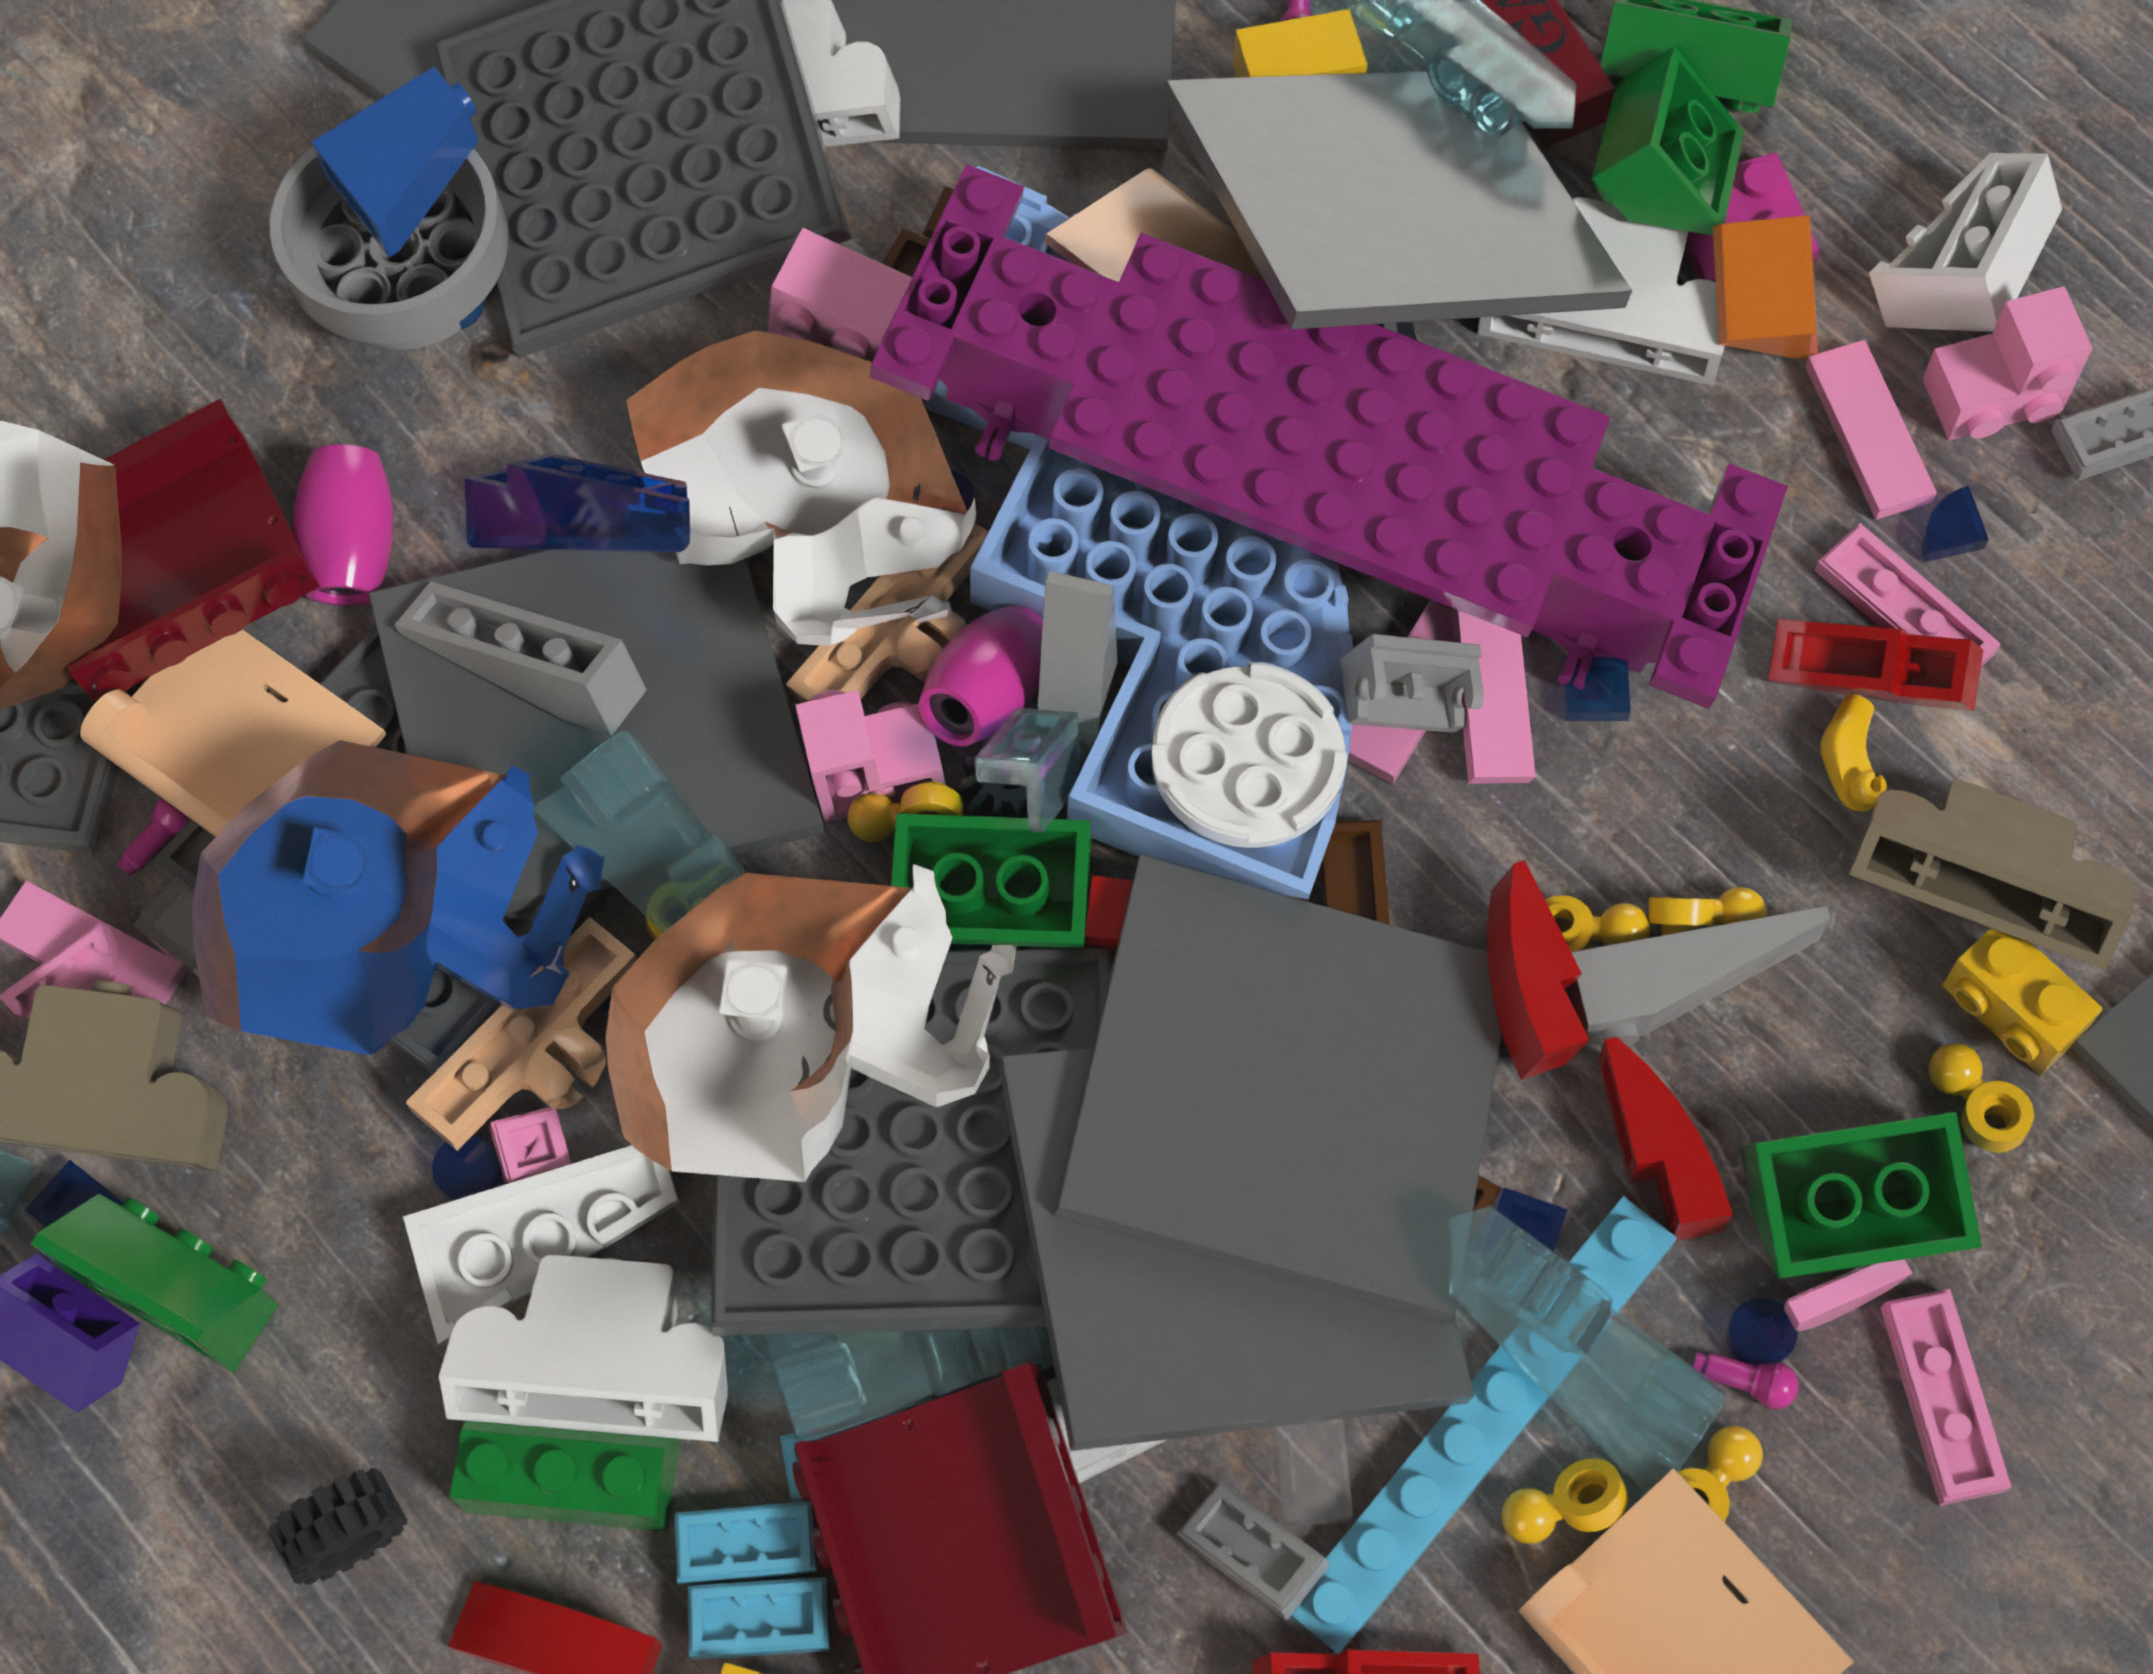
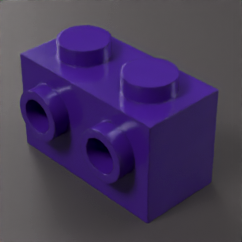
(62, 1333)

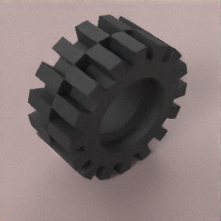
(337, 1526)

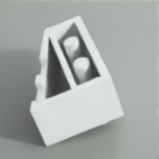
(1975, 250)

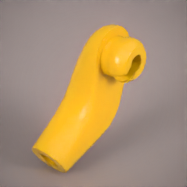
(1846, 755)

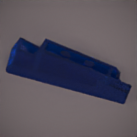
(576, 506)

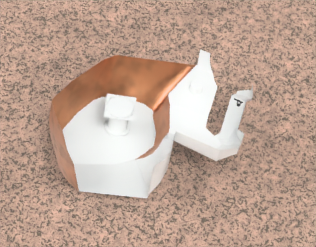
(807, 464)
(54, 560)
(716, 1039)

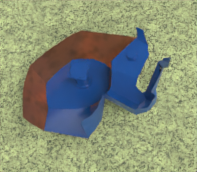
(361, 882)

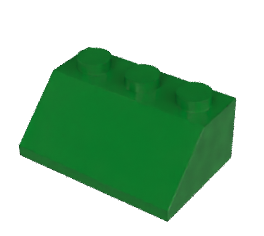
(1728, 47)
(1668, 148)
(1000, 877)
(1862, 1195)
(161, 1277)
(565, 1475)

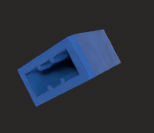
(400, 155)

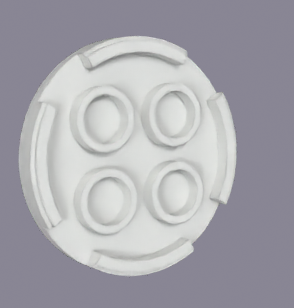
(1248, 755)

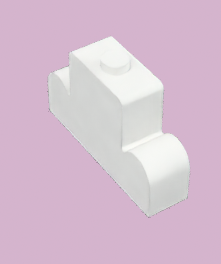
(847, 83)
(1660, 330)
(589, 1356)

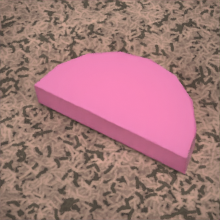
(76, 966)
(1844, 1293)

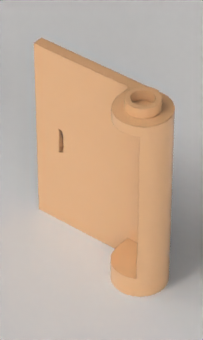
(1107, 230)
(214, 735)
(1658, 1602)

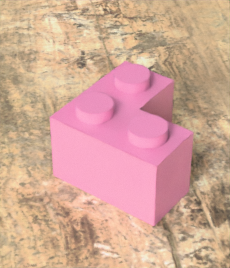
(834, 296)
(2013, 373)
(864, 753)

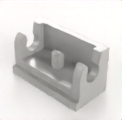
(1411, 683)

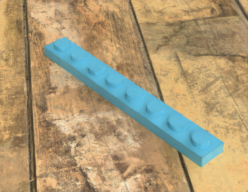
(1461, 1450)

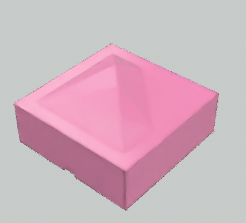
(529, 1144)

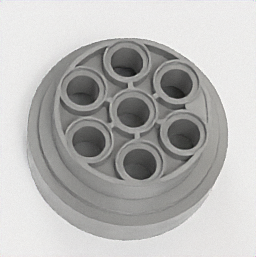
(415, 298)

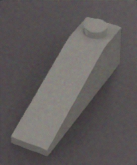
(1079, 653)
(536, 657)
(1654, 980)

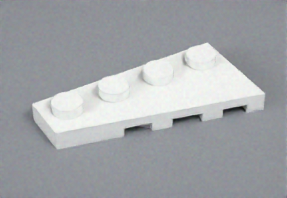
(492, 1242)

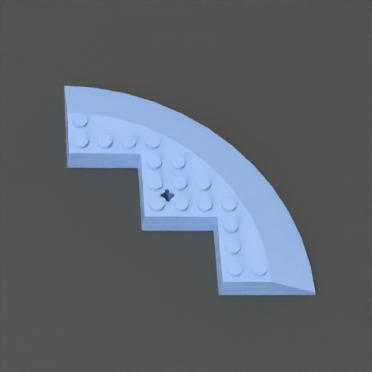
(1186, 602)

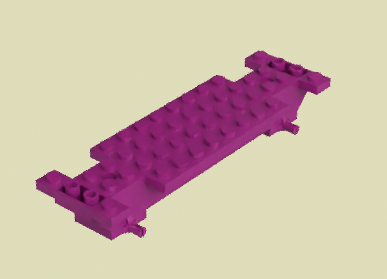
(1330, 441)

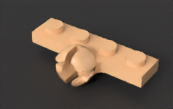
(896, 643)
(528, 1045)

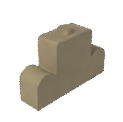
(1997, 867)
(104, 1083)

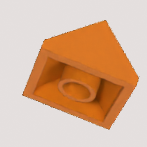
(1766, 286)

